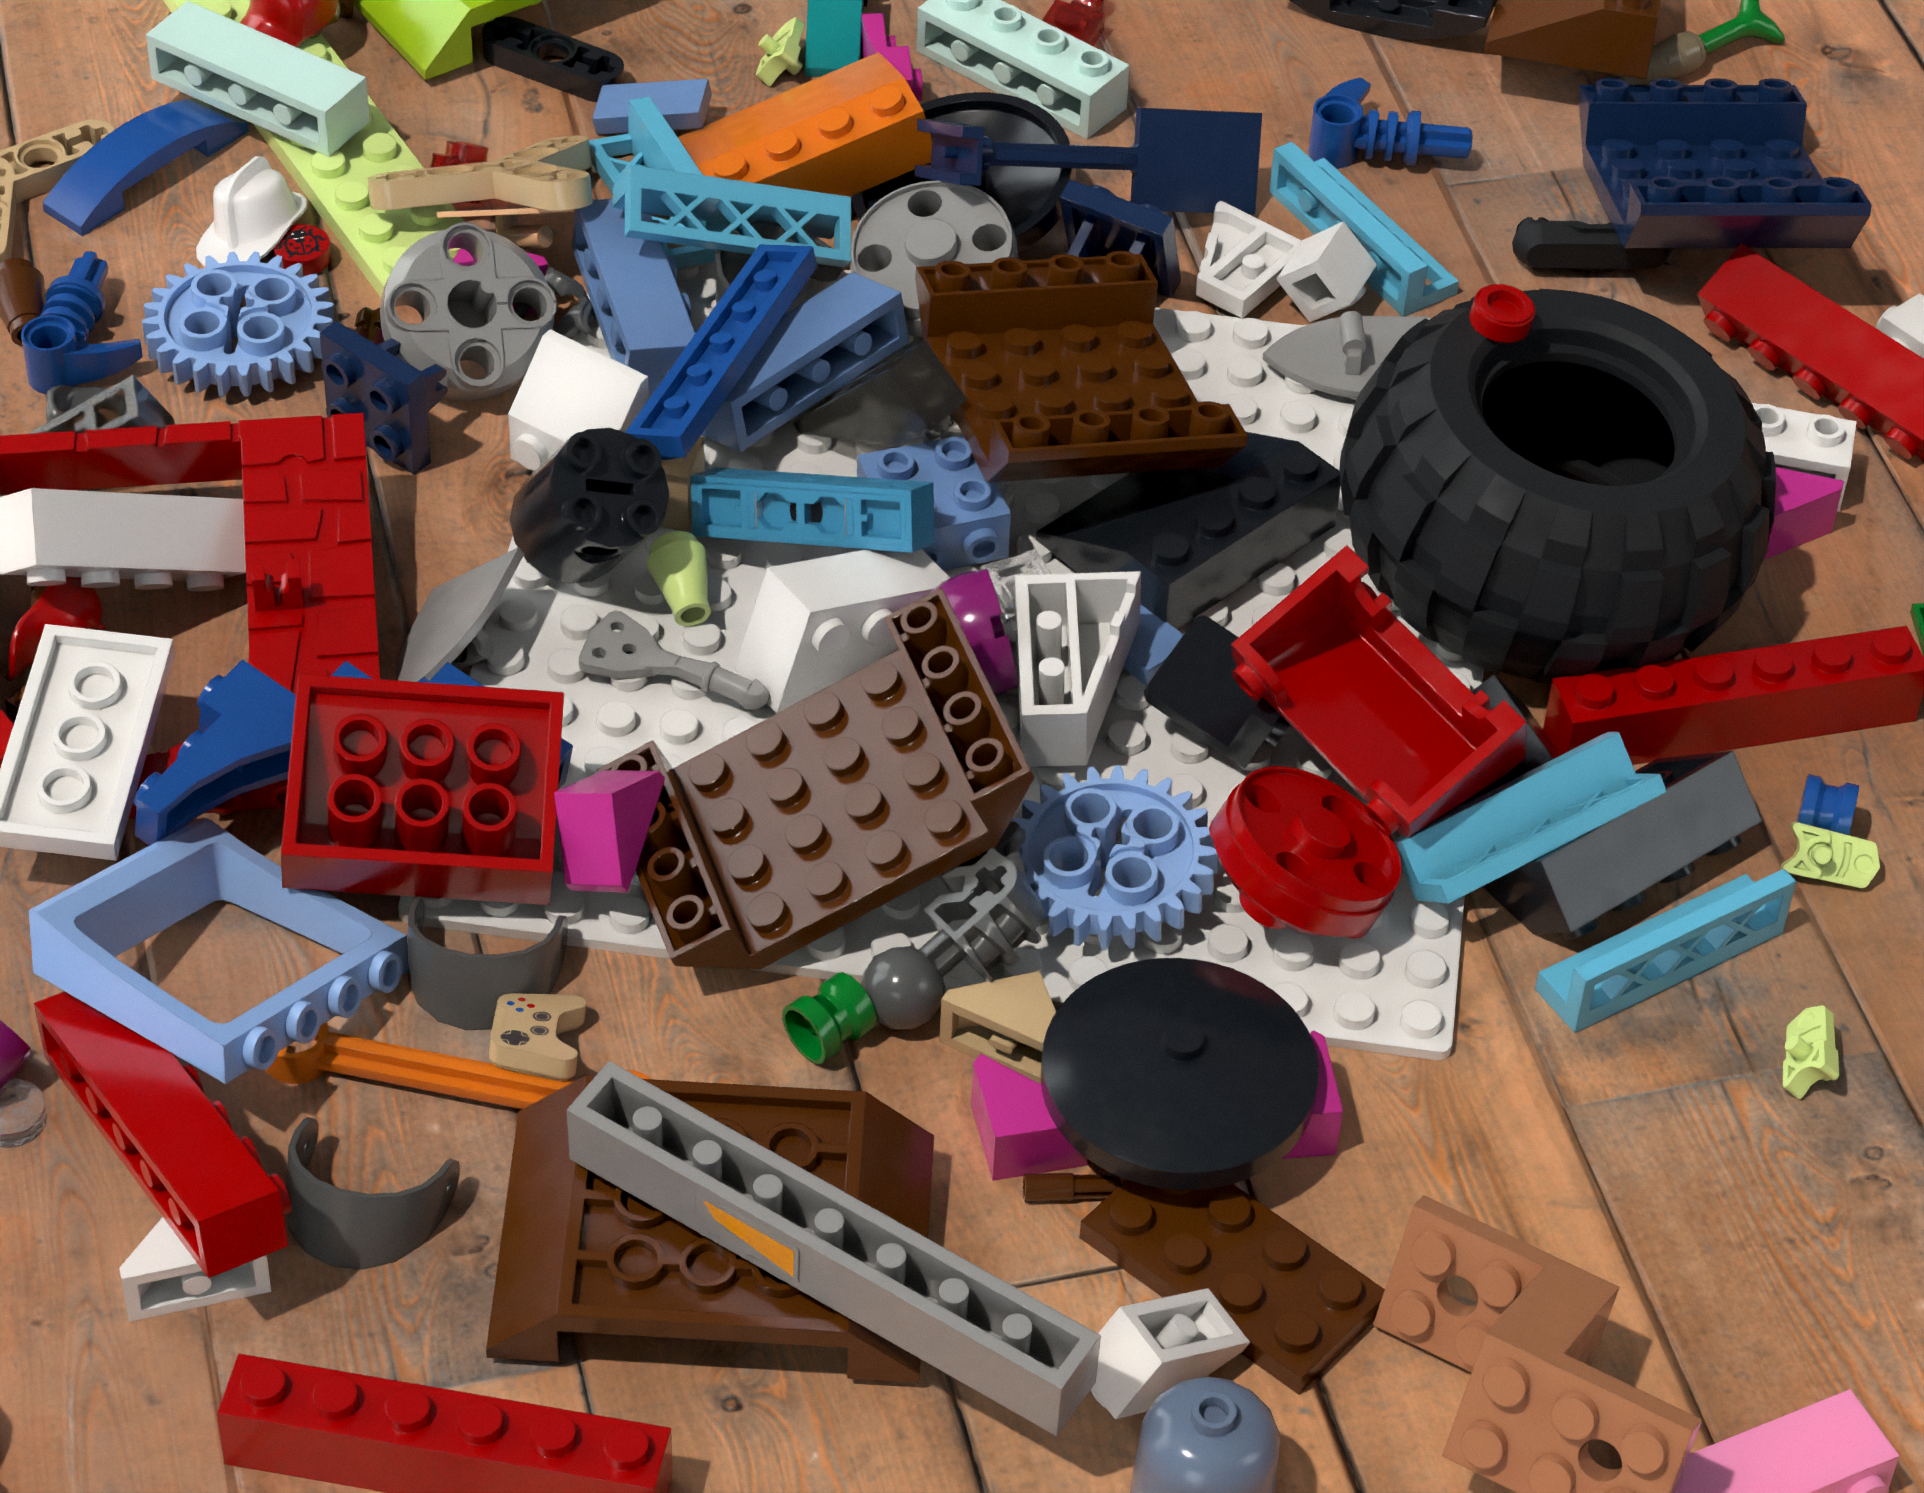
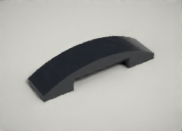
(1404, 17)

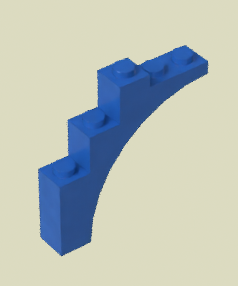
(242, 747)

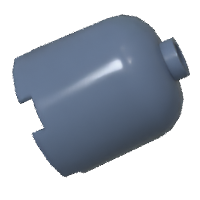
(1207, 1440)

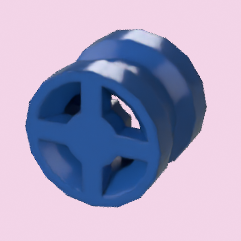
(1828, 805)

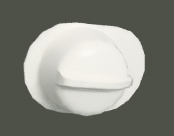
(250, 213)

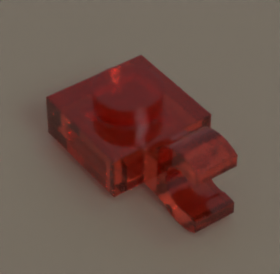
(1078, 18)

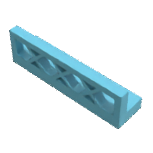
(655, 147)
(1325, 197)
(734, 203)
(1524, 819)
(1666, 949)

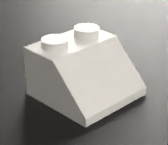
(567, 393)

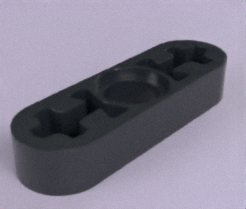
(521, 46)

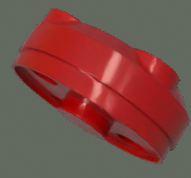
(1305, 854)

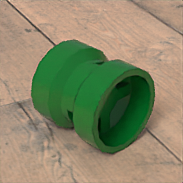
(826, 1020)

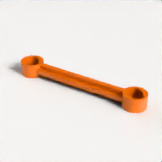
(413, 1069)

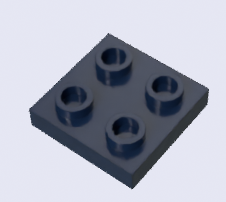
(1104, 223)
(383, 388)

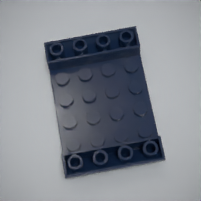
(1712, 167)

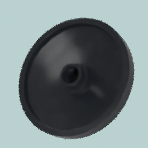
(1025, 193)
(1179, 1073)

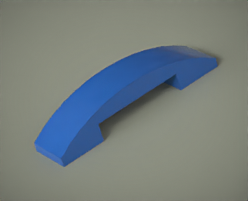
(95, 182)

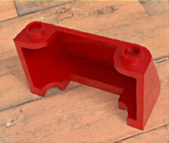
(1376, 699)

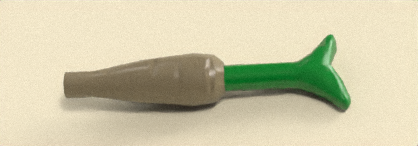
(1687, 51)

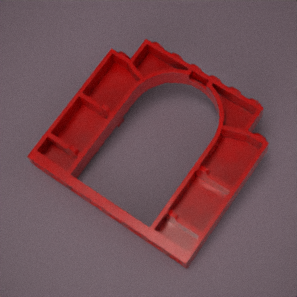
(302, 533)

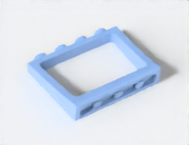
(147, 892)

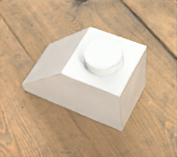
(166, 1279)
(1160, 1344)

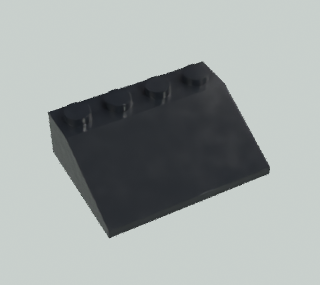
(1201, 528)

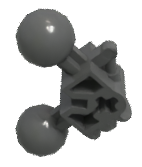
(978, 921)

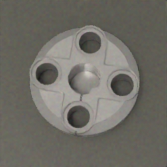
(925, 227)
(468, 309)

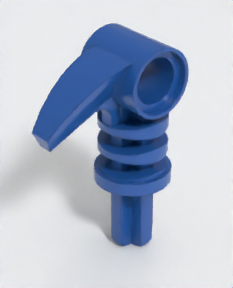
(1342, 129)
(57, 339)

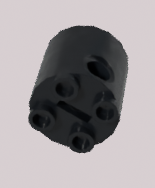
(590, 505)

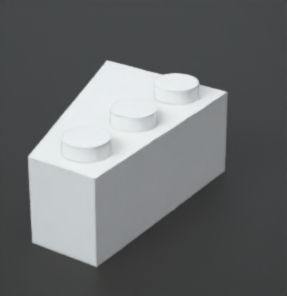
(828, 620)
(1070, 658)

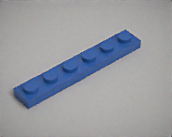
(723, 348)

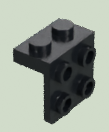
(1203, 697)

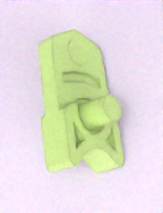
(781, 52)
(1832, 856)
(1810, 1050)

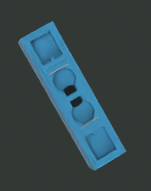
(813, 509)

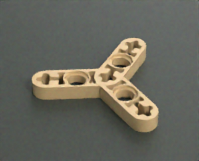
(538, 176)
(23, 182)

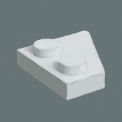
(1242, 260)

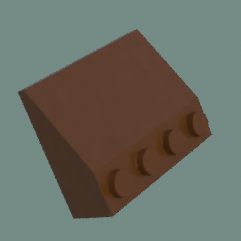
(1577, 33)

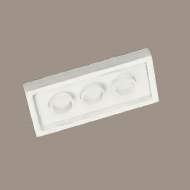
(81, 740)

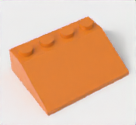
(822, 135)

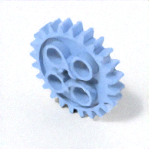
(199, 315)
(1148, 878)

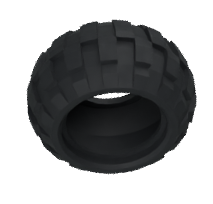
(1558, 489)

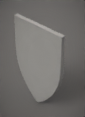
(1338, 352)
(455, 619)

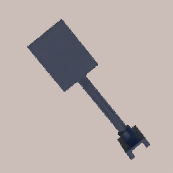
(1176, 163)

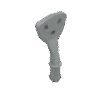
(651, 660)

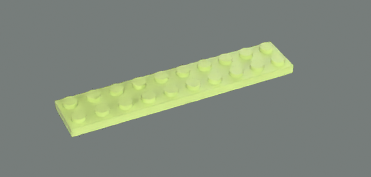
(339, 182)

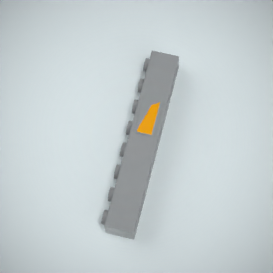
(834, 1248)

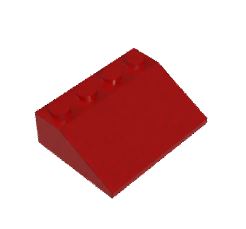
(422, 789)

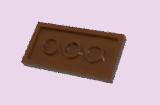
(1271, 1278)

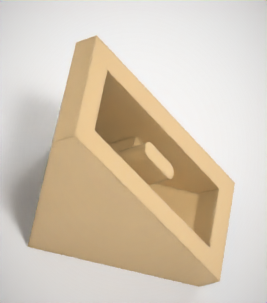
(1000, 1021)

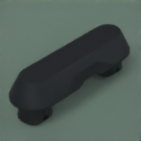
(1580, 247)

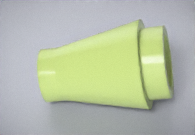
(680, 573)

